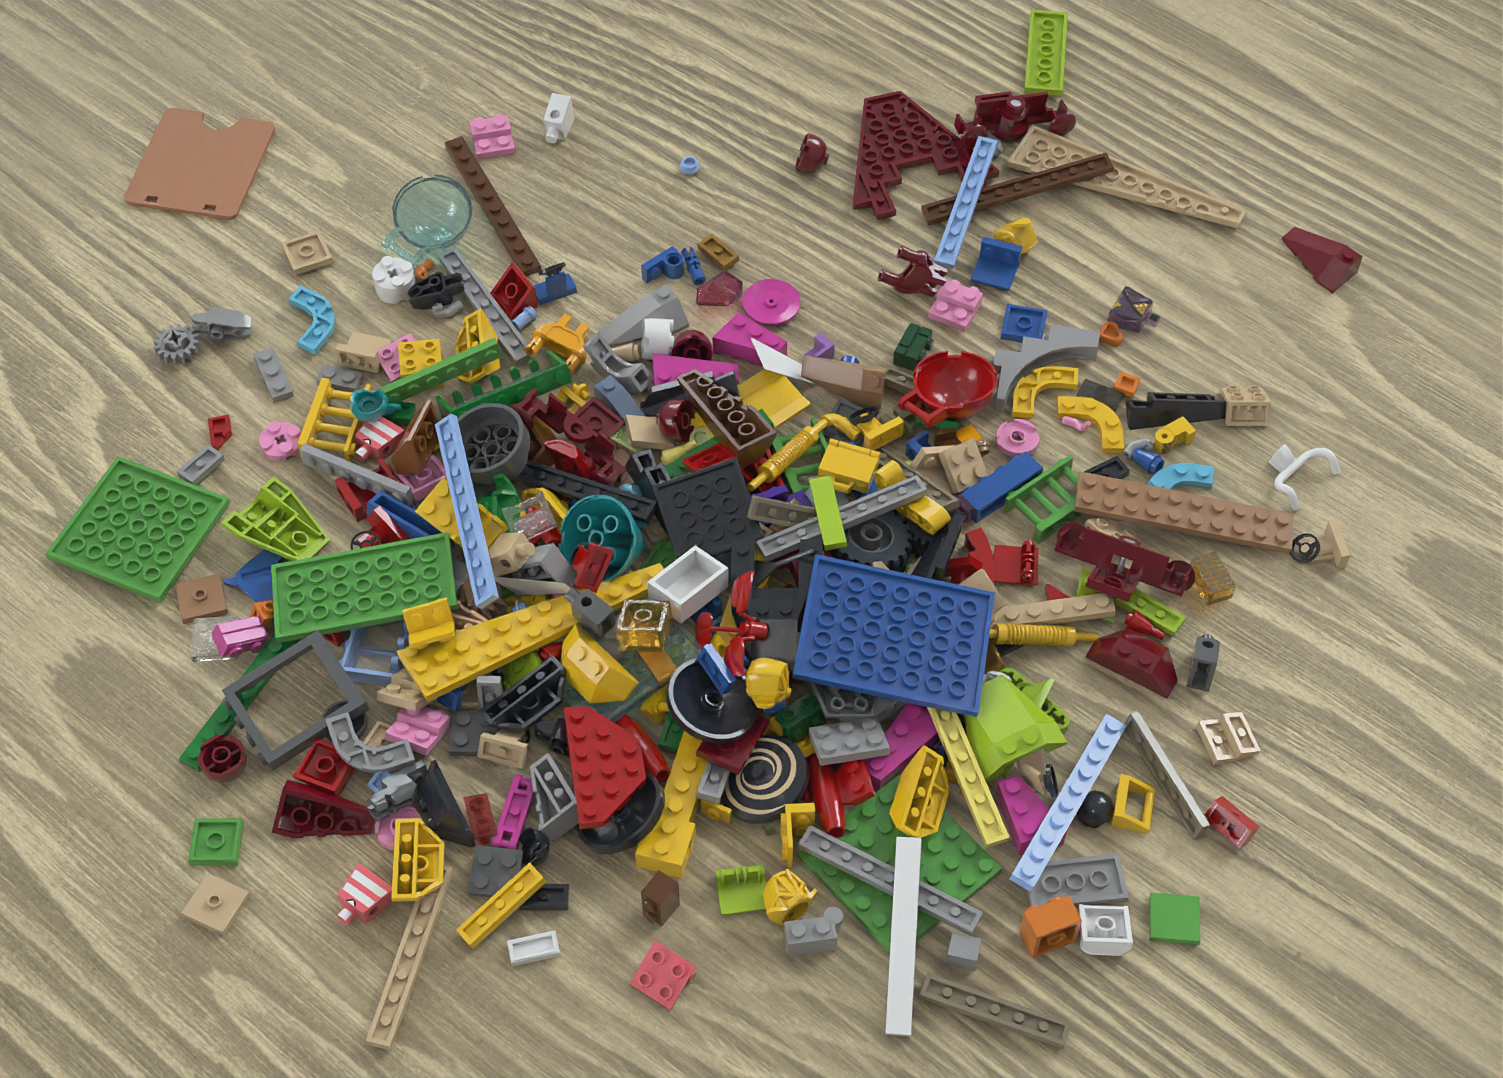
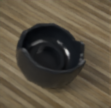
(1095, 809)
(535, 846)

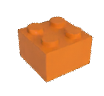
(1050, 926)

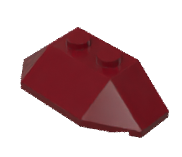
(1136, 660)

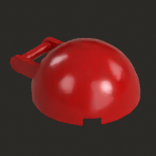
(950, 387)

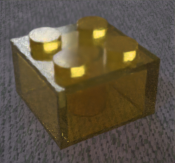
(644, 625)

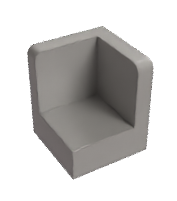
(963, 951)

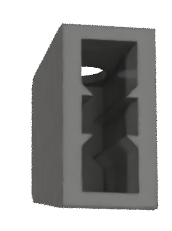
(591, 612)
(1206, 652)

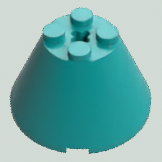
(606, 523)

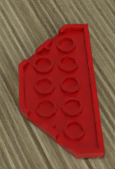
(604, 765)

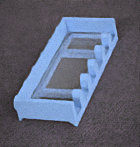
(372, 652)

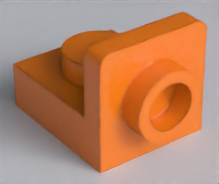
(265, 611)

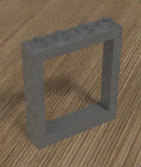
(319, 730)

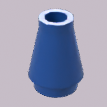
(1149, 461)

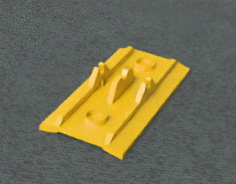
(767, 392)

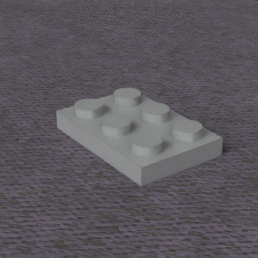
(849, 741)

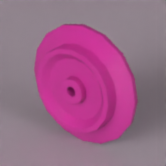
(771, 301)

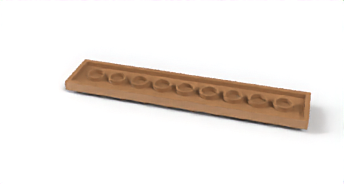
(1184, 512)

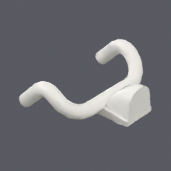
(1286, 464)

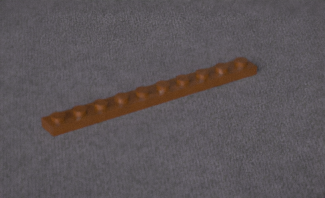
(1024, 186)
(492, 206)

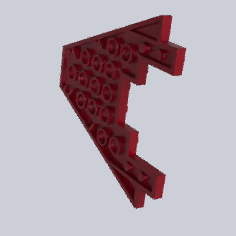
(900, 136)

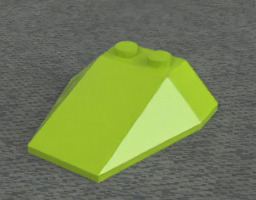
(278, 523)
(1008, 728)

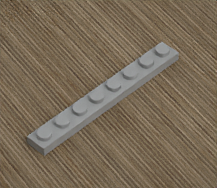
(480, 298)
(851, 515)
(882, 877)

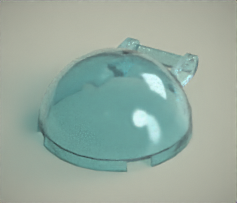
(430, 216)

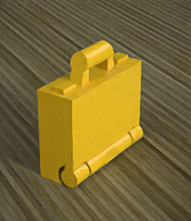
(849, 466)

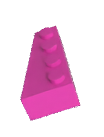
(668, 368)
(905, 738)

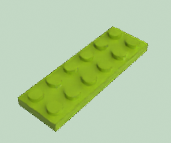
(1046, 52)

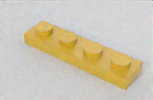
(501, 905)

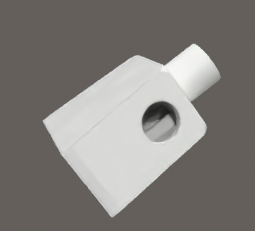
(558, 117)

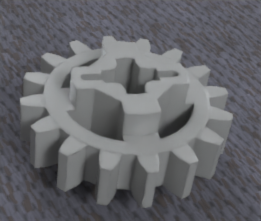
(187, 343)

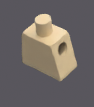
(509, 553)

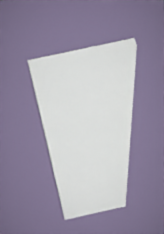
(777, 362)
(532, 587)

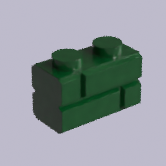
(913, 346)

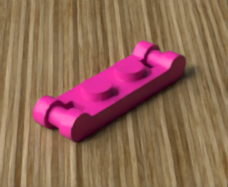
(514, 813)

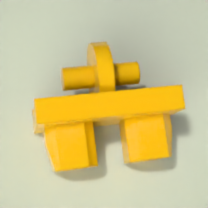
(575, 397)

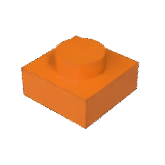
(1127, 384)

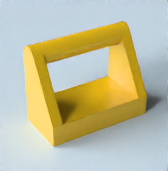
(1125, 821)

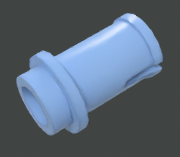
(528, 314)

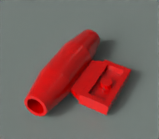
(652, 755)
(834, 790)

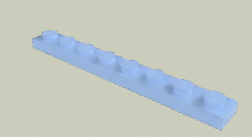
(965, 202)

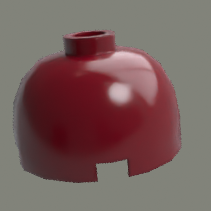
(812, 154)
(692, 345)
(675, 420)
(222, 758)

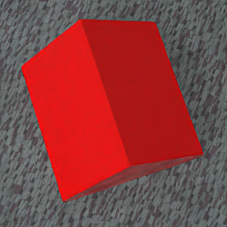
(514, 292)

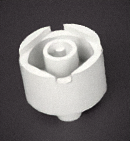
(393, 279)
(656, 337)

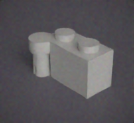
(813, 934)

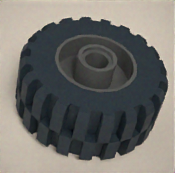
(878, 539)

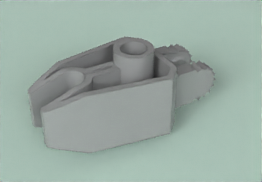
(222, 324)

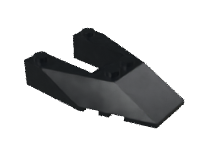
(777, 607)

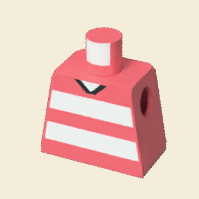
(377, 439)
(363, 896)

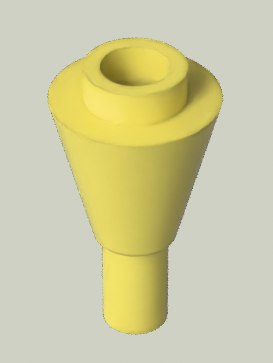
(674, 453)

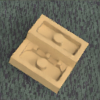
(1228, 738)

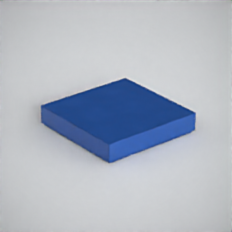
(1023, 322)

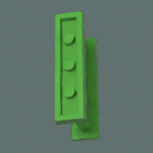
(791, 474)
(1058, 517)

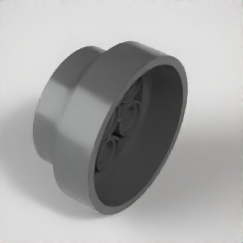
(494, 442)

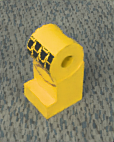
(1173, 434)

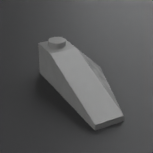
(657, 304)

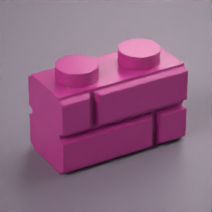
(240, 636)

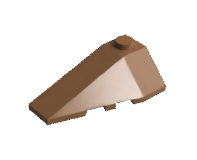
(852, 381)

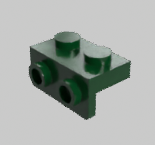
(800, 716)

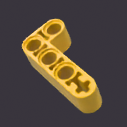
(922, 511)

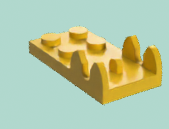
(440, 513)

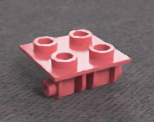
(663, 975)

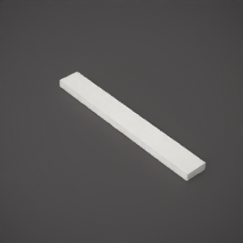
(903, 937)

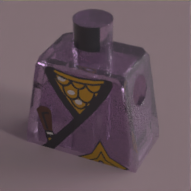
(1133, 311)

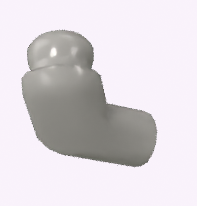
(999, 148)
(1143, 443)

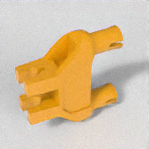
(561, 340)

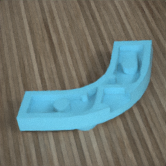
(323, 318)
(1183, 475)

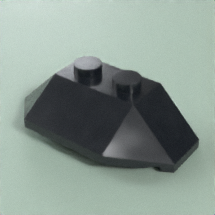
(528, 698)
(443, 809)

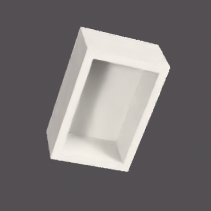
(689, 583)

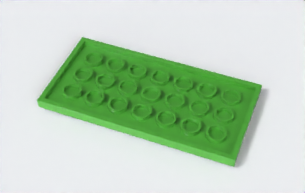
(361, 586)

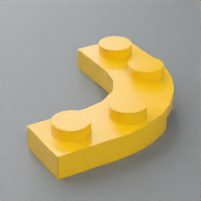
(1037, 381)
(1097, 413)

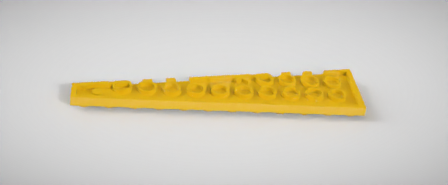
(508, 637)

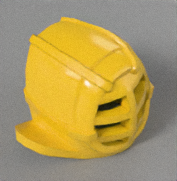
(1018, 233)
(767, 682)
(785, 895)

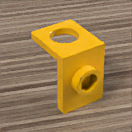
(716, 811)

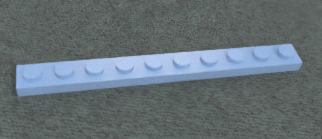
(466, 512)
(1067, 803)

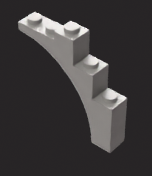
(1058, 345)

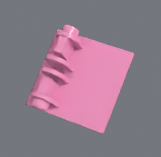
(389, 357)

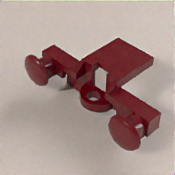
(591, 423)

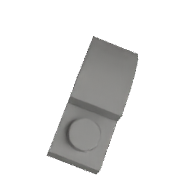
(605, 362)

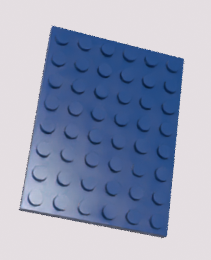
(894, 635)

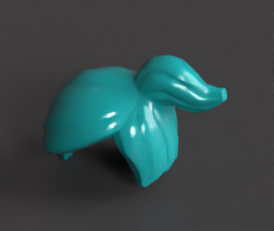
(371, 406)

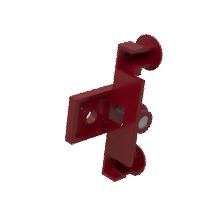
(1010, 117)
(1116, 579)

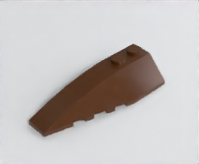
(728, 418)

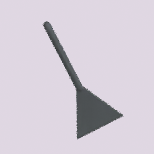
(765, 569)

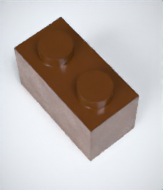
(660, 898)

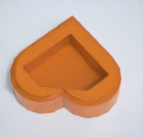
(1110, 335)

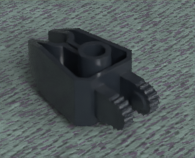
(435, 290)
(554, 734)

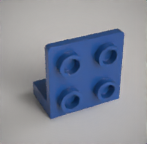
(997, 264)

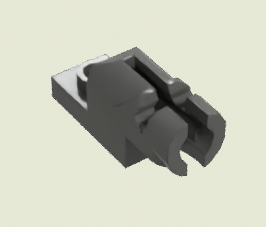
(397, 791)

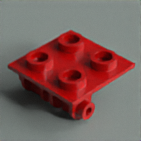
(1016, 564)

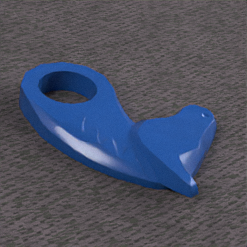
(256, 576)

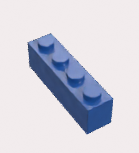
(992, 490)
(403, 515)

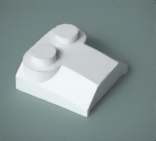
(1105, 930)

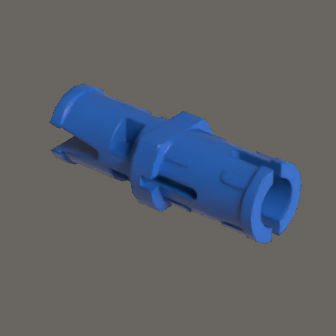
(693, 266)

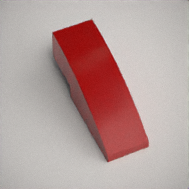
(979, 548)

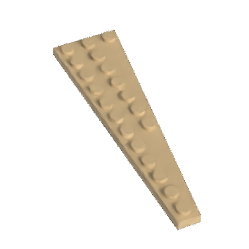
(1047, 150)

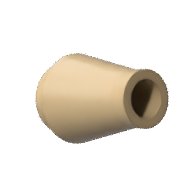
(629, 352)

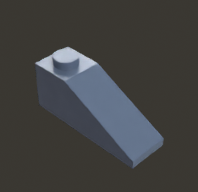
(616, 398)

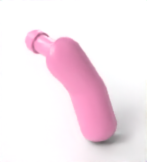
(1075, 423)

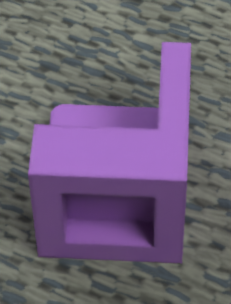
(822, 347)

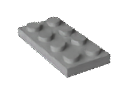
(1085, 879)

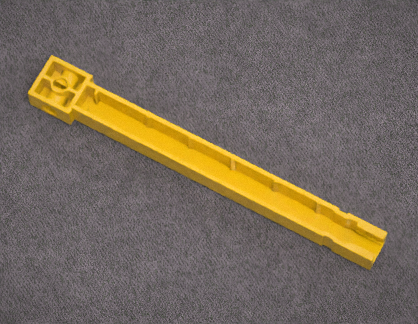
(673, 837)

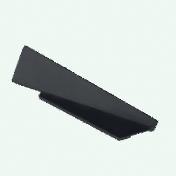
(662, 393)
(1167, 407)
(646, 473)
(941, 548)

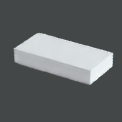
(533, 948)

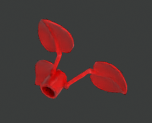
(750, 629)

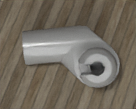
(447, 312)

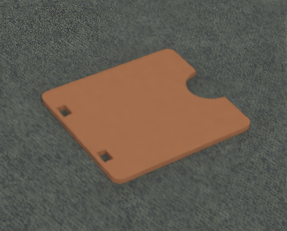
(199, 166)

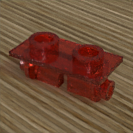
(480, 817)

